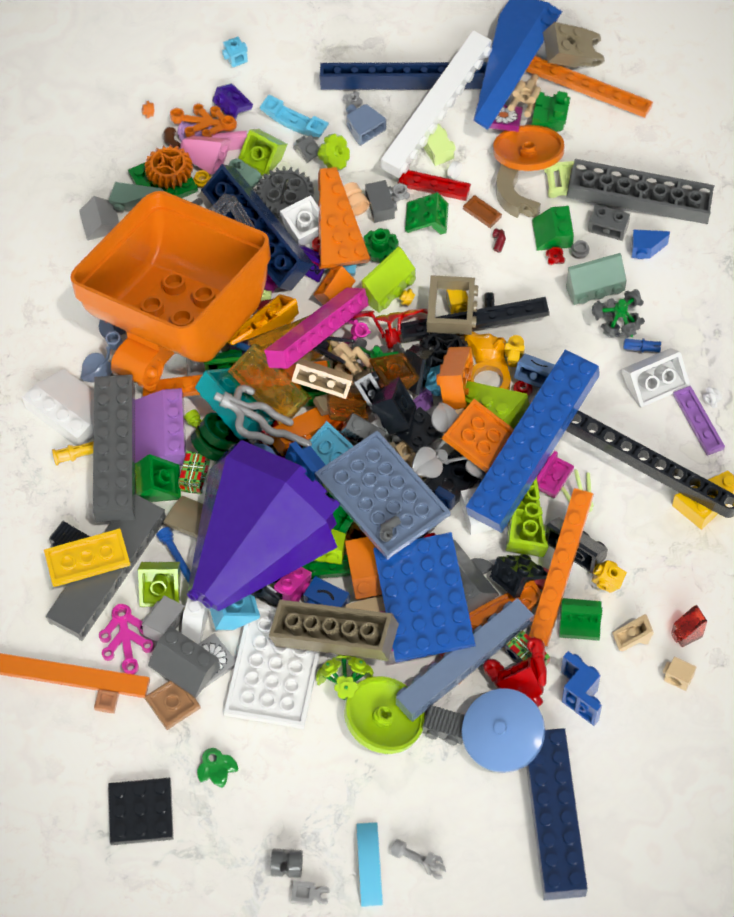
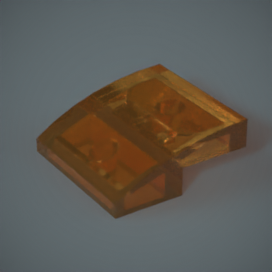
(341, 408)

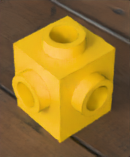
(608, 576)

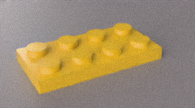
(86, 557)

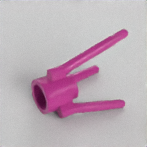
(358, 330)

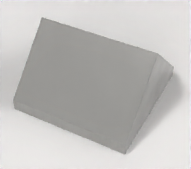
(98, 217)

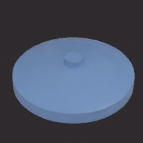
(503, 730)

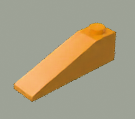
(273, 315)

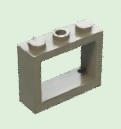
(451, 326)

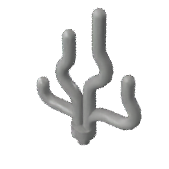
(246, 409)

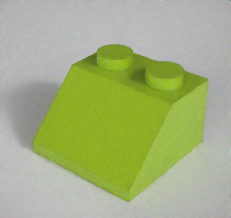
(262, 151)
(157, 581)

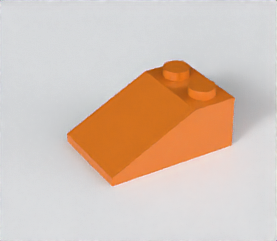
(363, 568)

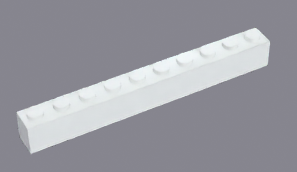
(435, 104)

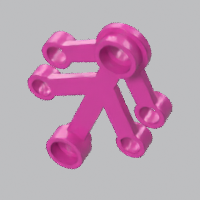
(124, 636)

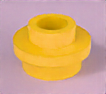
(202, 174)
(407, 297)

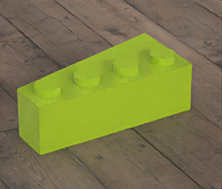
(502, 402)

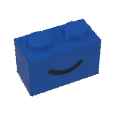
(324, 593)

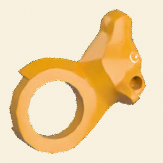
(489, 356)

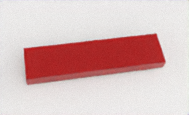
(434, 184)

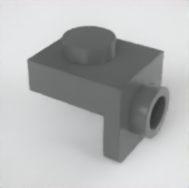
(307, 147)

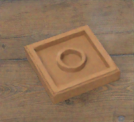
(171, 704)

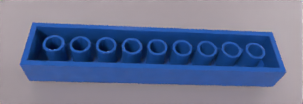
(532, 441)

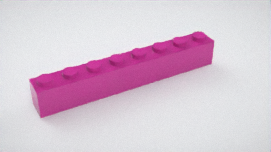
(316, 328)

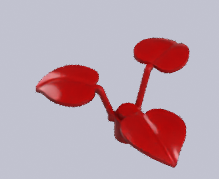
(391, 335)

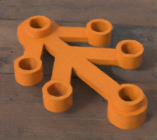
(224, 123)

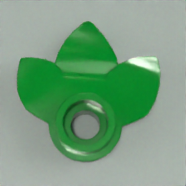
(217, 770)

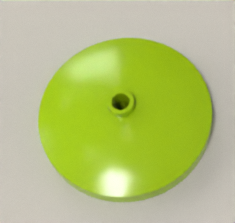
(377, 719)

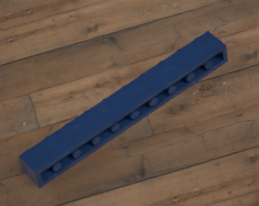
(388, 75)

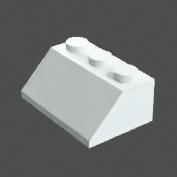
(656, 377)

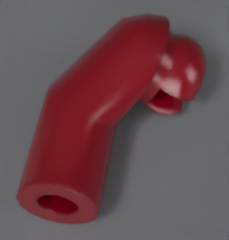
(500, 241)

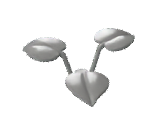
(429, 462)

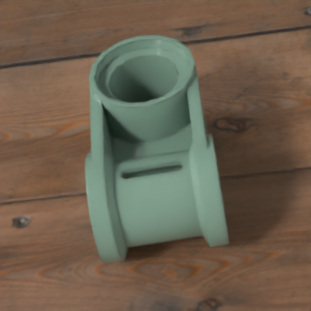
(250, 174)

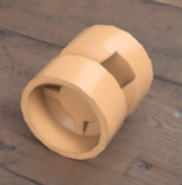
(357, 199)

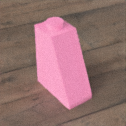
(206, 151)

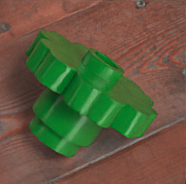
(380, 244)

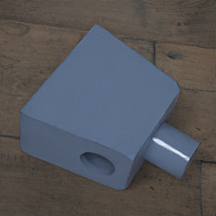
(364, 123)

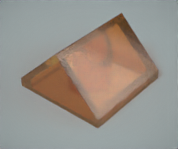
(395, 366)

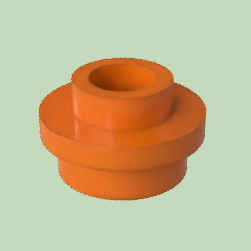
(148, 109)

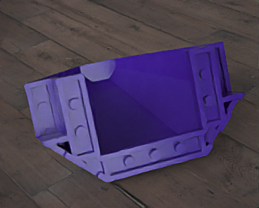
(257, 525)

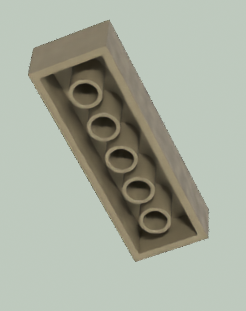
(334, 630)

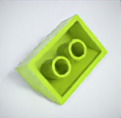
(389, 280)

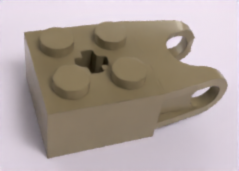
(572, 46)

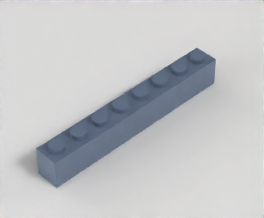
(459, 664)

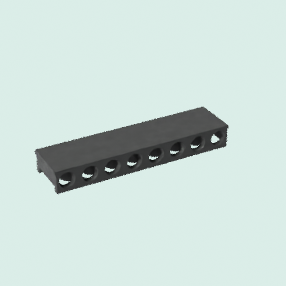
(639, 193)
(84, 597)

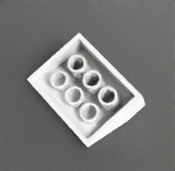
(64, 406)

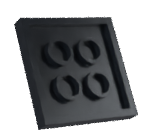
(140, 811)

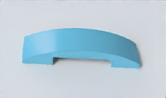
(291, 119)
(369, 864)

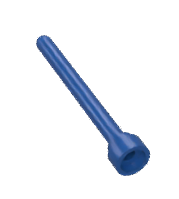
(165, 536)

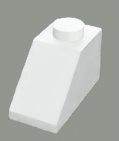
(194, 620)

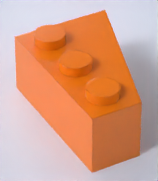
(454, 376)

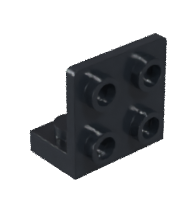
(421, 432)
(514, 571)

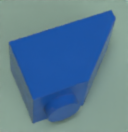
(648, 243)

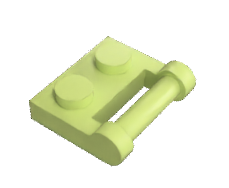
(564, 173)

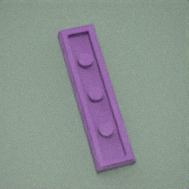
(698, 420)

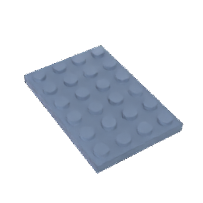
(378, 484)

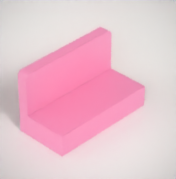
(237, 138)

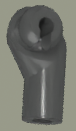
(386, 528)

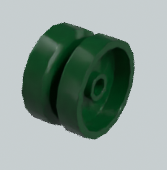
(213, 437)

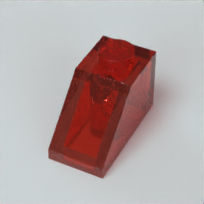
(689, 627)

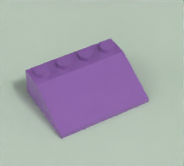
(161, 426)

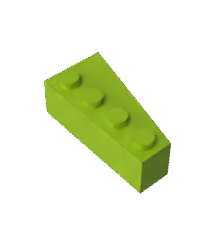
(526, 526)

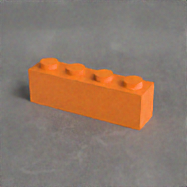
(305, 426)

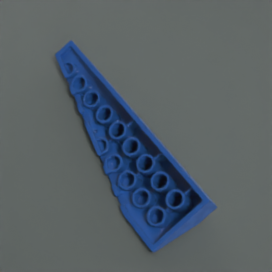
(513, 48)

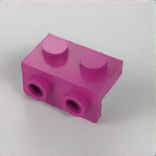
(554, 475)
(294, 584)

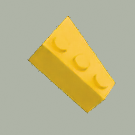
(696, 512)

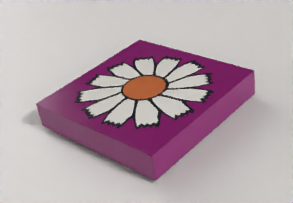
(508, 119)

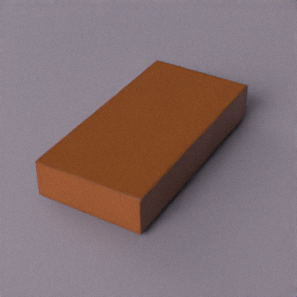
(482, 211)

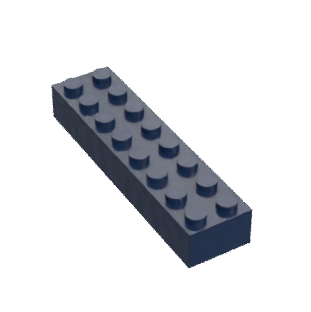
(287, 260)
(556, 820)

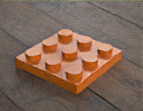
(478, 435)

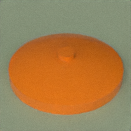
(529, 149)

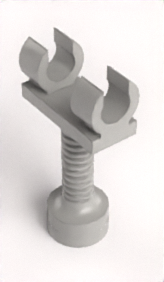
(399, 849)

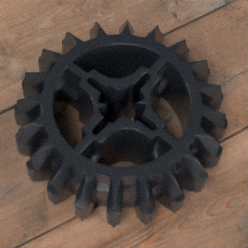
(442, 342)

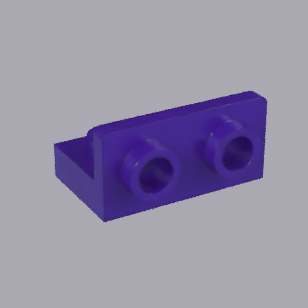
(231, 100)

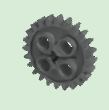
(272, 192)

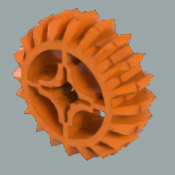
(168, 167)

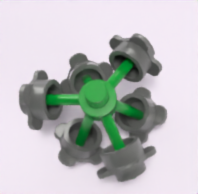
(620, 310)

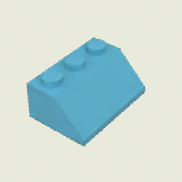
(236, 615)

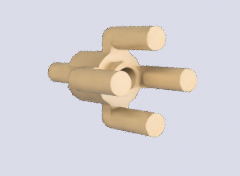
(527, 93)
(350, 356)

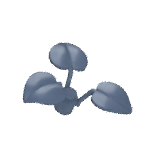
(95, 363)

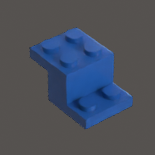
(306, 458)
(581, 688)

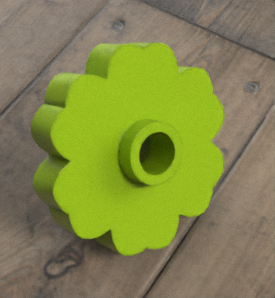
(334, 151)

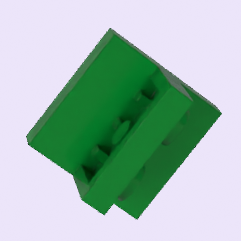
(580, 619)

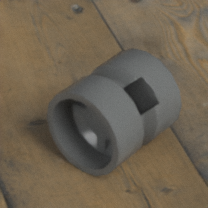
(294, 863)

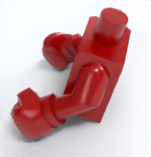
(526, 677)

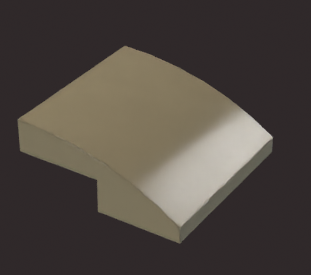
(185, 516)

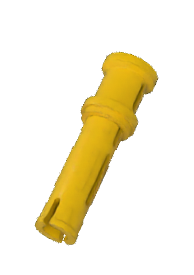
(72, 452)

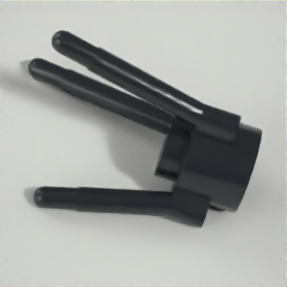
(323, 347)

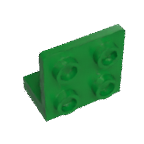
(427, 211)

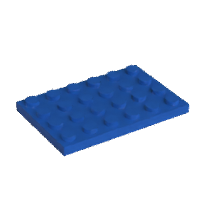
(426, 598)

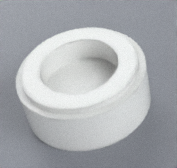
(454, 170)

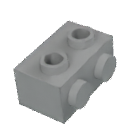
(164, 614)

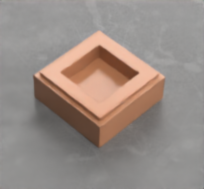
(106, 701)

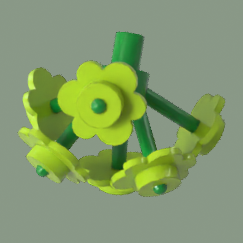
(344, 685)

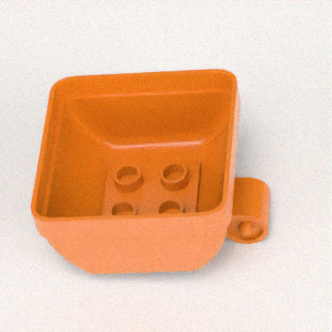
(173, 282)

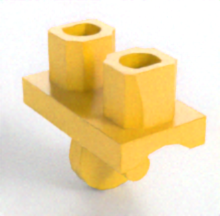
(514, 350)

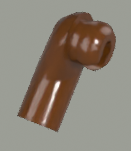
(169, 137)

